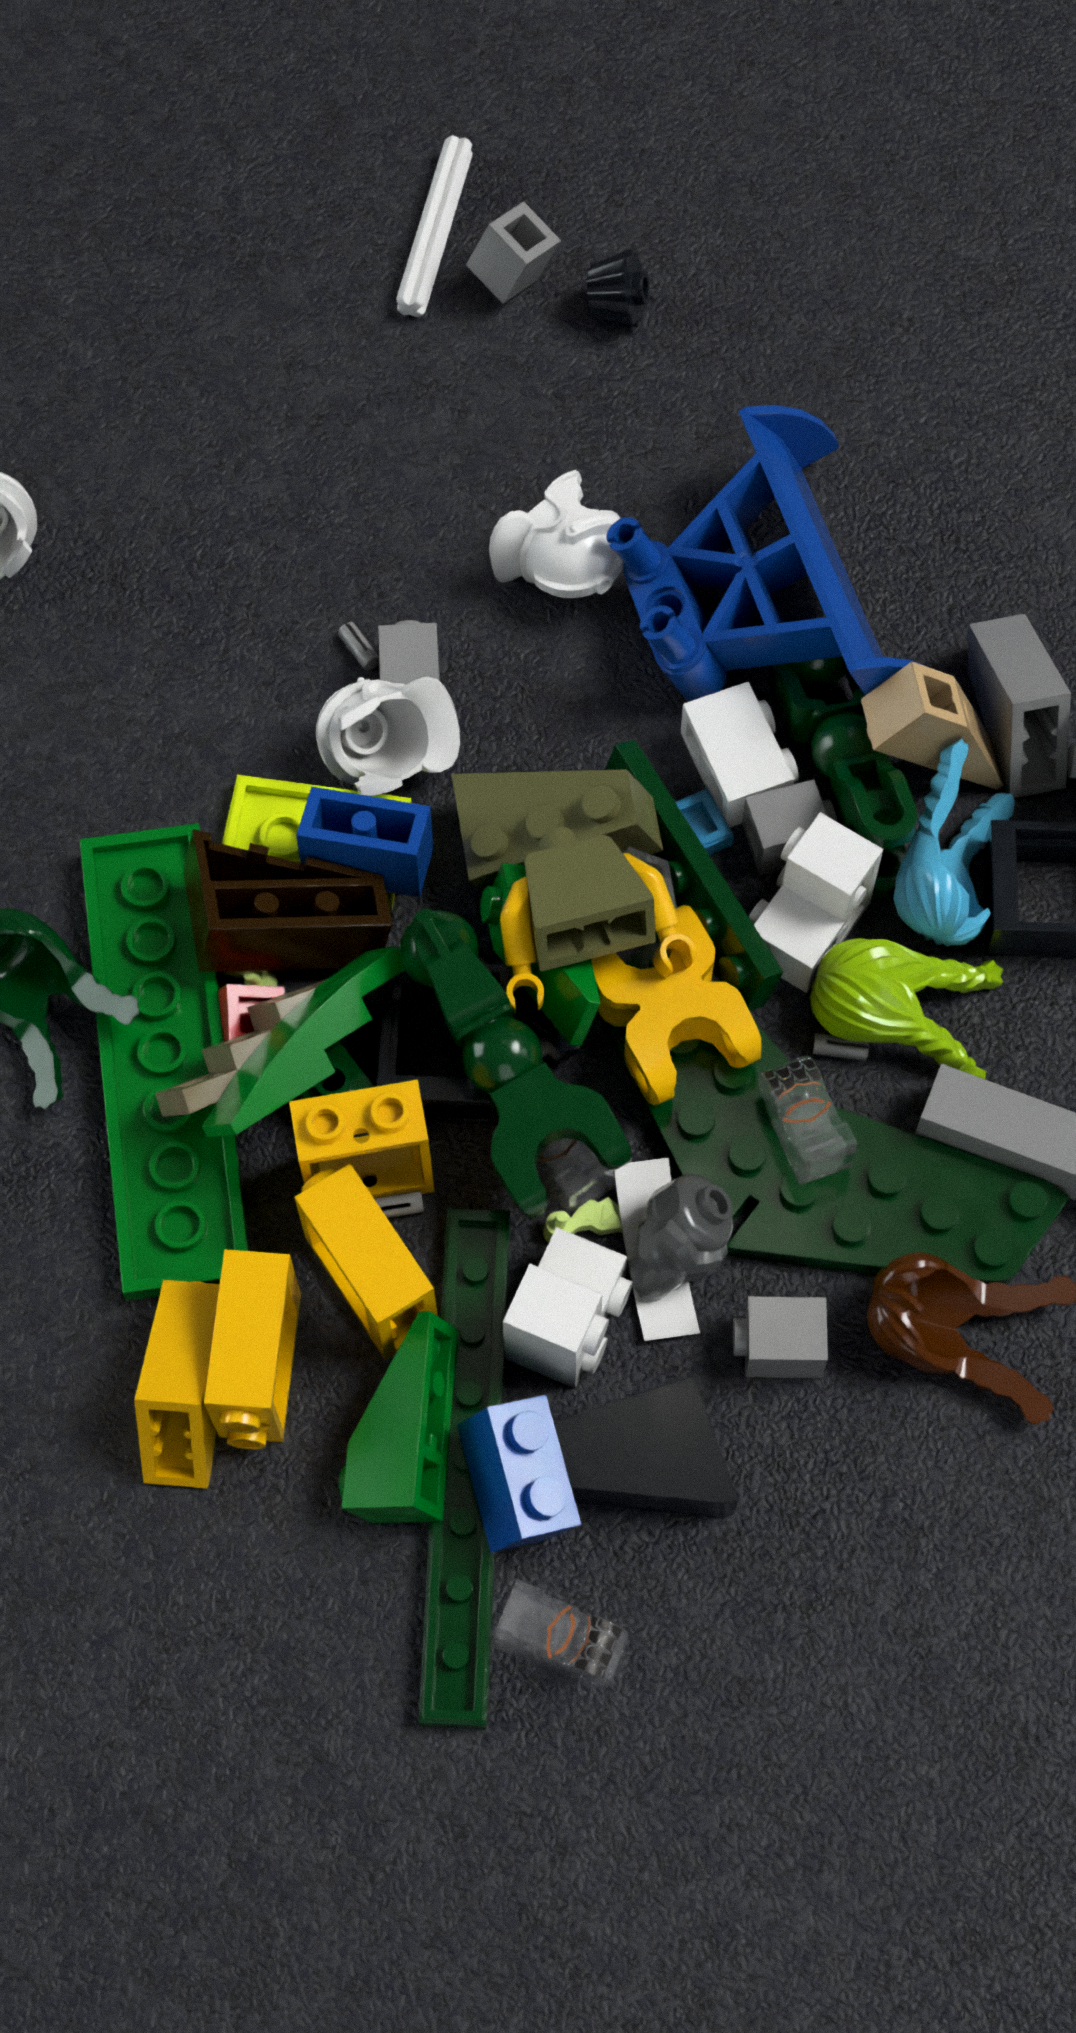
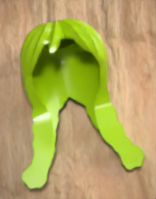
(869, 990)

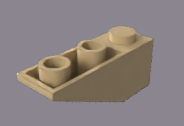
(923, 713)

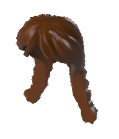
(925, 1299)

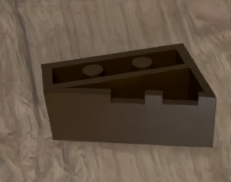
(278, 912)

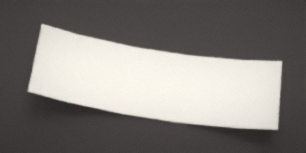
(674, 1313)

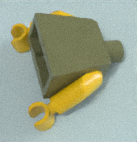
(583, 905)

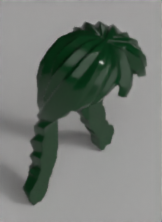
(37, 965)

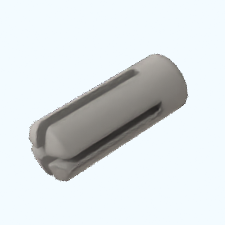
(359, 646)
(837, 1047)
(415, 1206)

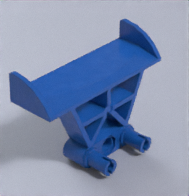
(664, 578)

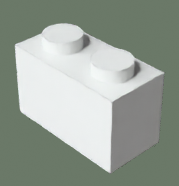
(736, 748)

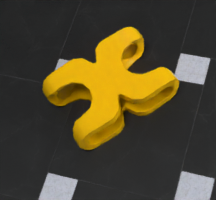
(674, 1009)

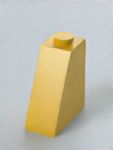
(170, 1394)

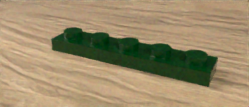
(739, 949)

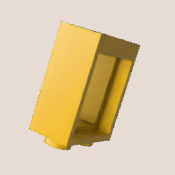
(392, 1151)
(364, 1256)
(252, 1348)

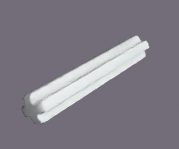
(434, 226)

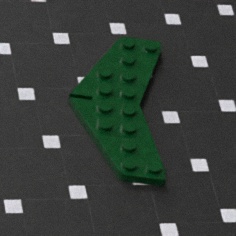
(892, 1202)

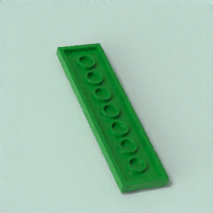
(170, 1182)

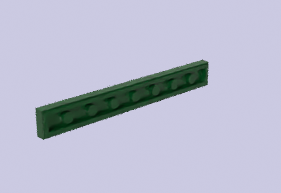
(459, 1556)

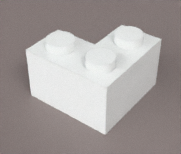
(819, 898)
(564, 1308)

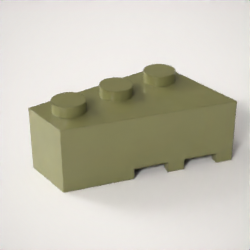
(511, 811)

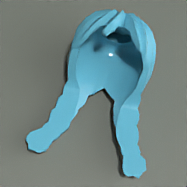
(934, 884)

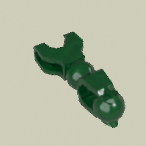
(864, 785)
(506, 1061)

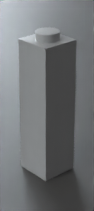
(1002, 1127)

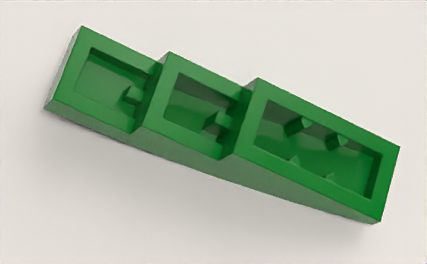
(293, 1051)

